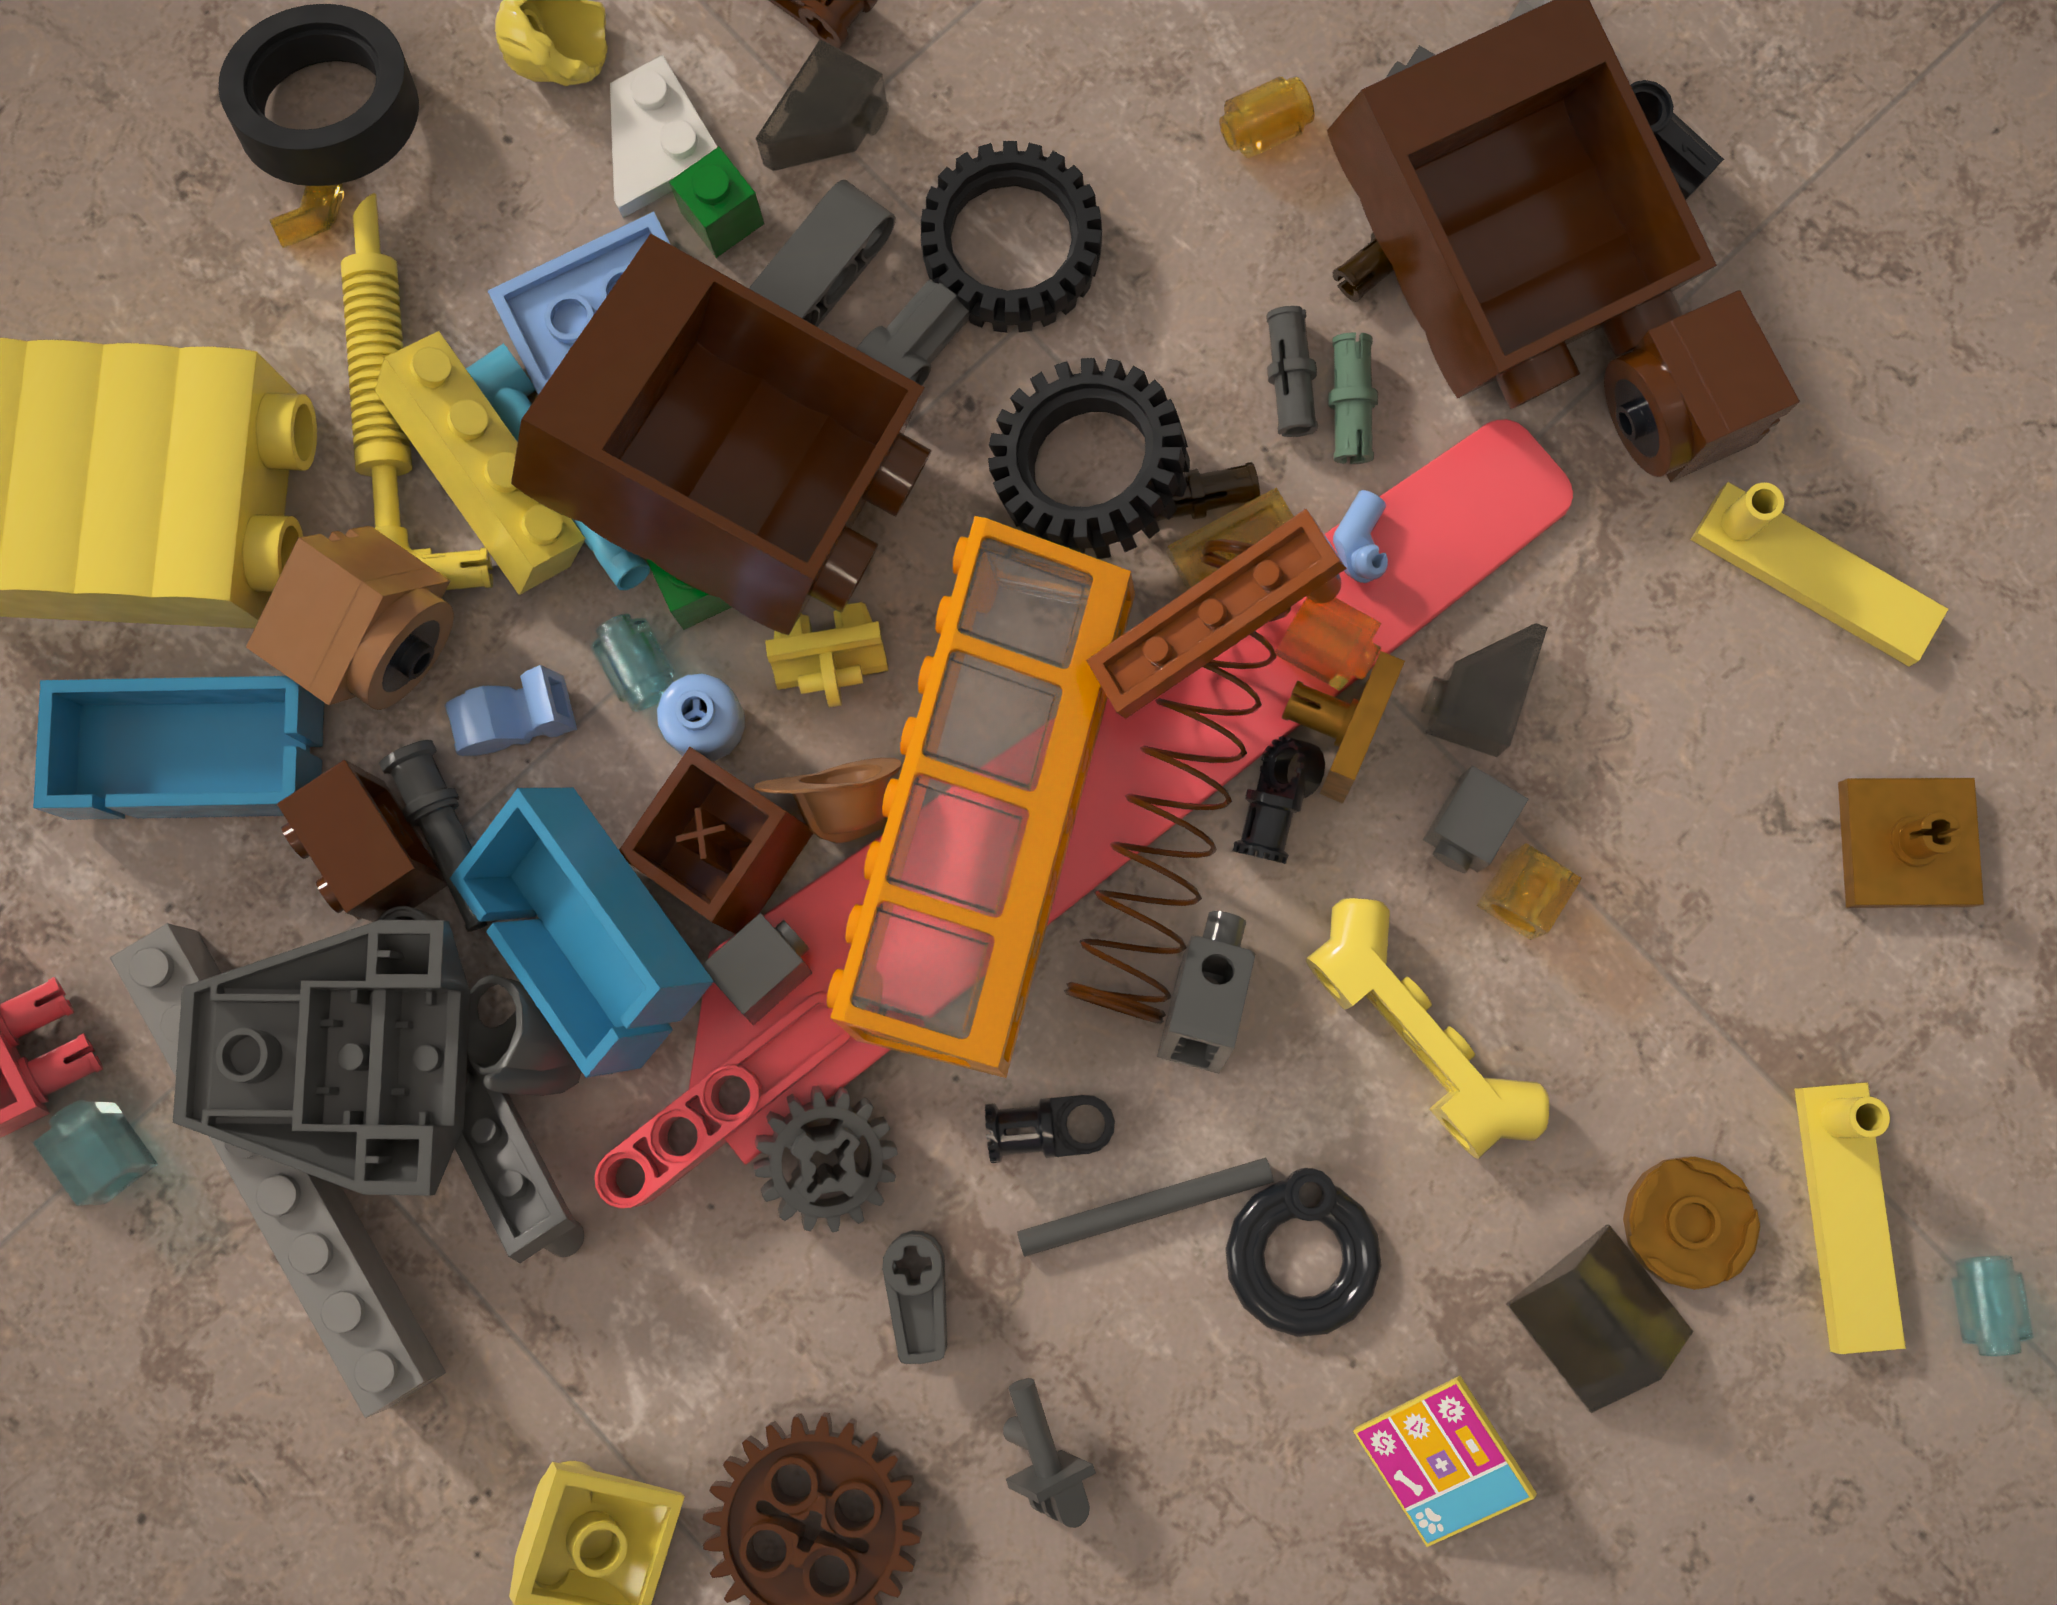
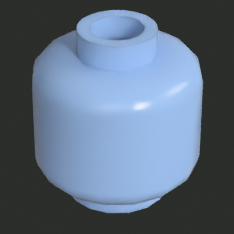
(716, 731)

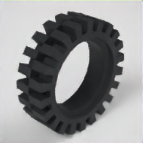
(1076, 395)

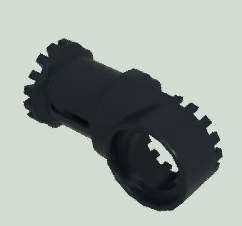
(1277, 799)
(1051, 1128)

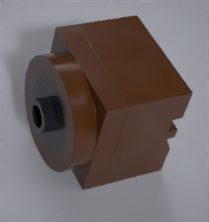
(1697, 389)

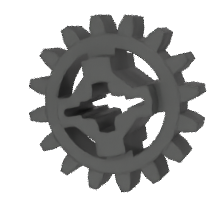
(810, 1182)

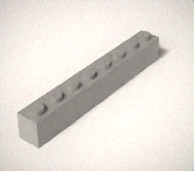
(300, 1215)

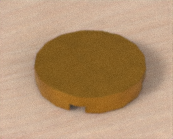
(1691, 1222)

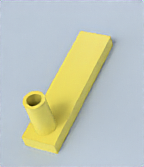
(1817, 572)
(1850, 1216)

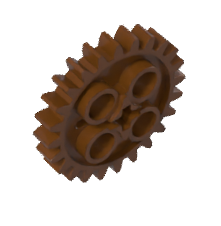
(834, 1466)

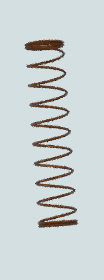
(1125, 1002)

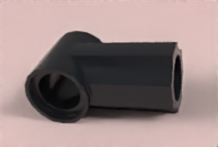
(1684, 150)

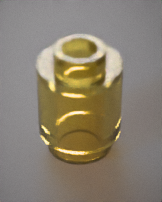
(1266, 116)

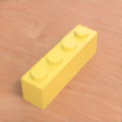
(474, 461)

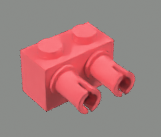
(25, 1082)

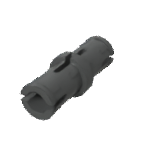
(1292, 371)

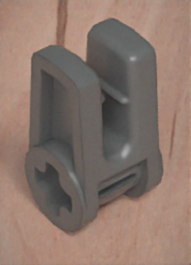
(915, 1304)

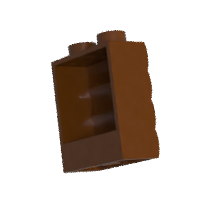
(1521, 200)
(721, 439)

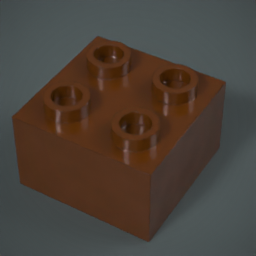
(715, 842)
(359, 843)

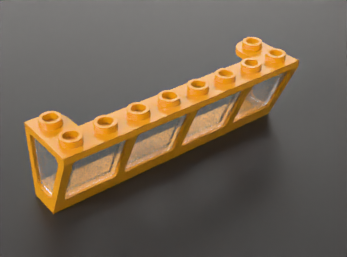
(982, 802)

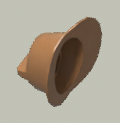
(842, 799)

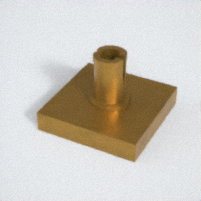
(1348, 723)
(1910, 842)

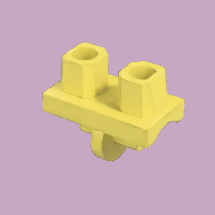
(829, 656)

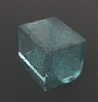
(94, 1151)

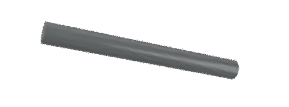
(1145, 1207)

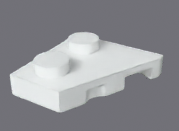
(652, 134)

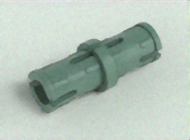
(1353, 398)

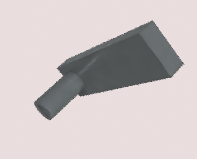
(512, 1176)

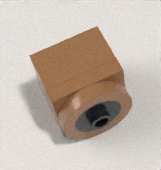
(354, 618)

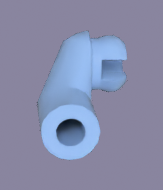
(1355, 542)

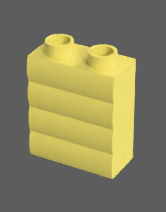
(145, 481)

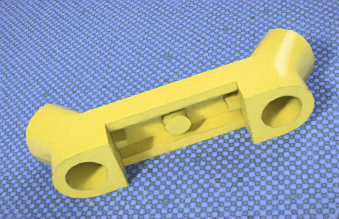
(1475, 1108)

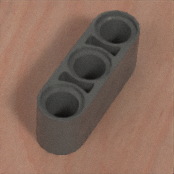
(826, 253)

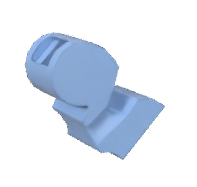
(500, 716)

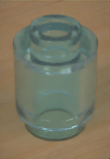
(633, 661)
(1991, 1305)

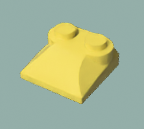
(593, 1539)

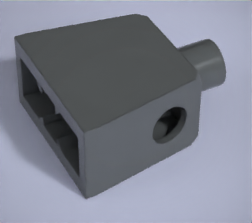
(1206, 1015)

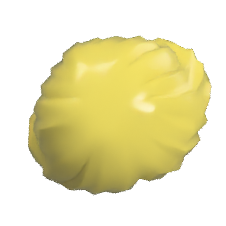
(553, 39)

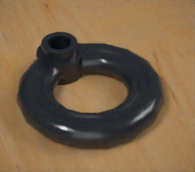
(1353, 1231)

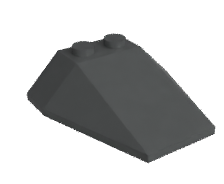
(335, 1057)

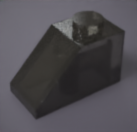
(824, 110)
(1484, 693)

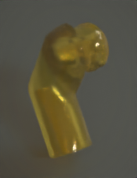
(314, 216)

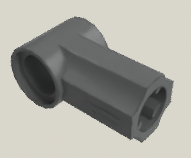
(918, 332)

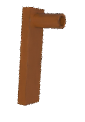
(1219, 613)

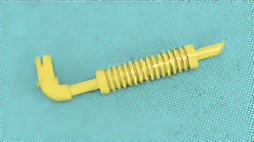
(379, 442)

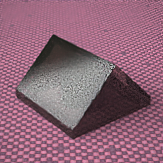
(1602, 1321)

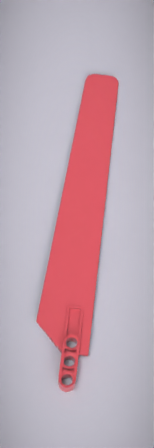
(1441, 539)

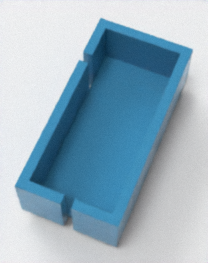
(174, 746)
(603, 950)

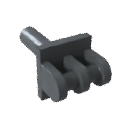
(1055, 1477)

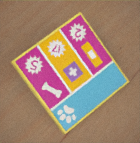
(1444, 1462)

